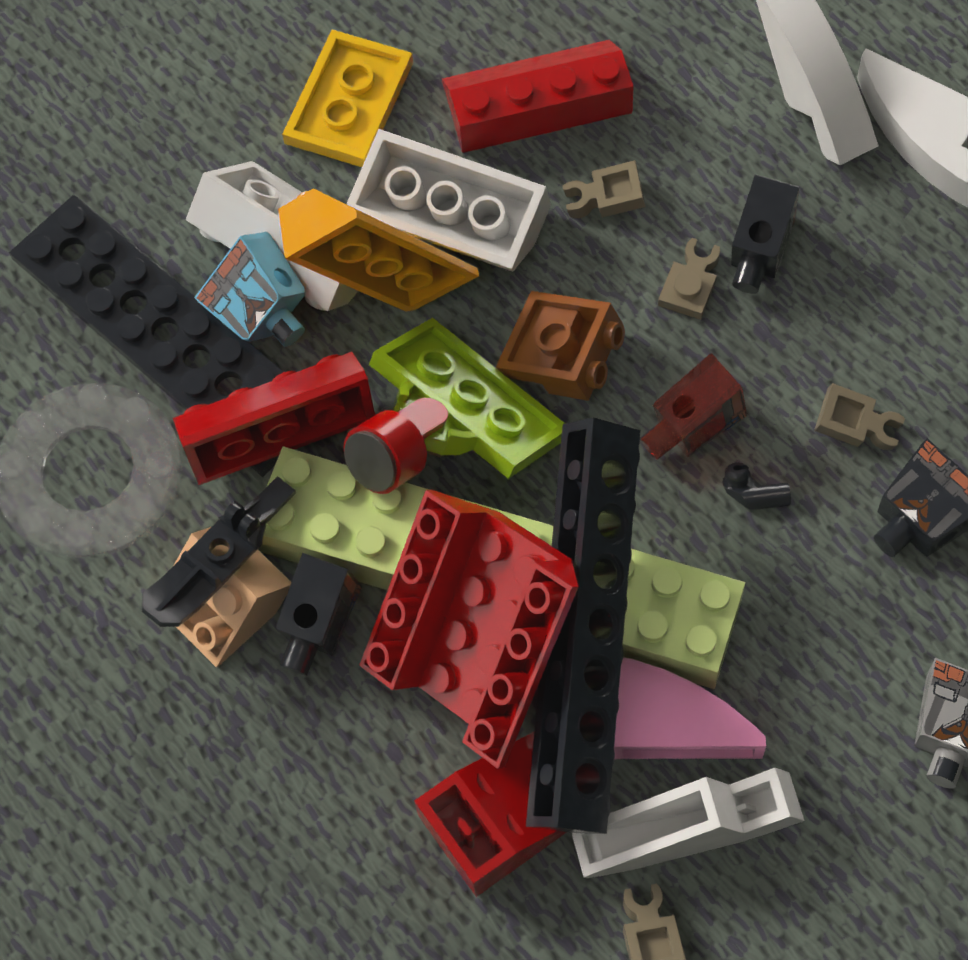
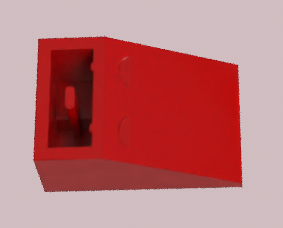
(482, 818)

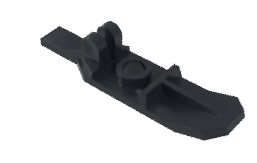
(200, 572)

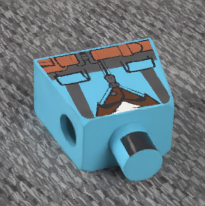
(255, 291)

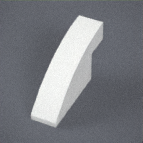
(817, 77)
(920, 120)
(690, 822)

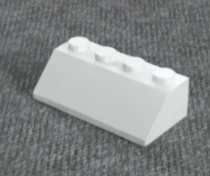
(450, 200)
(247, 202)

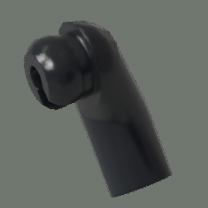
(750, 493)

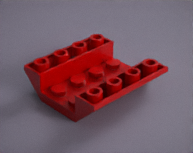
(472, 618)

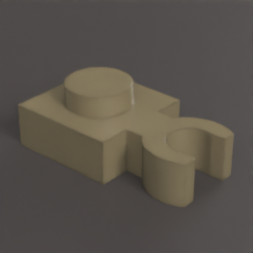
(613, 191)
(690, 285)
(851, 417)
(650, 935)

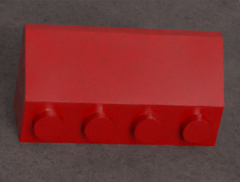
(539, 95)
(283, 412)

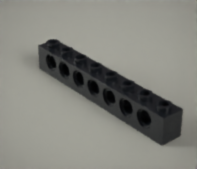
(582, 675)

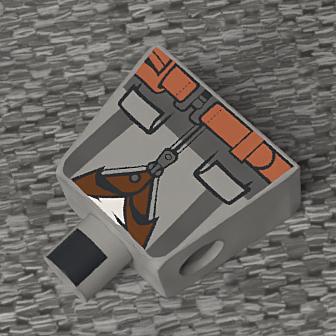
(944, 722)

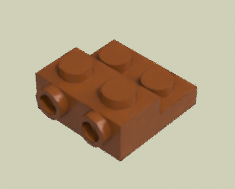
(562, 344)

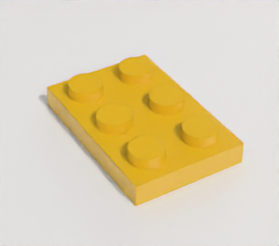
(347, 97)

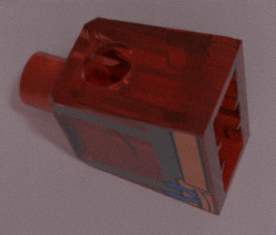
(696, 410)

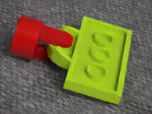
(445, 406)

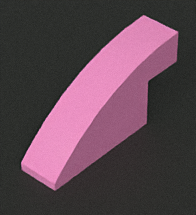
(678, 719)

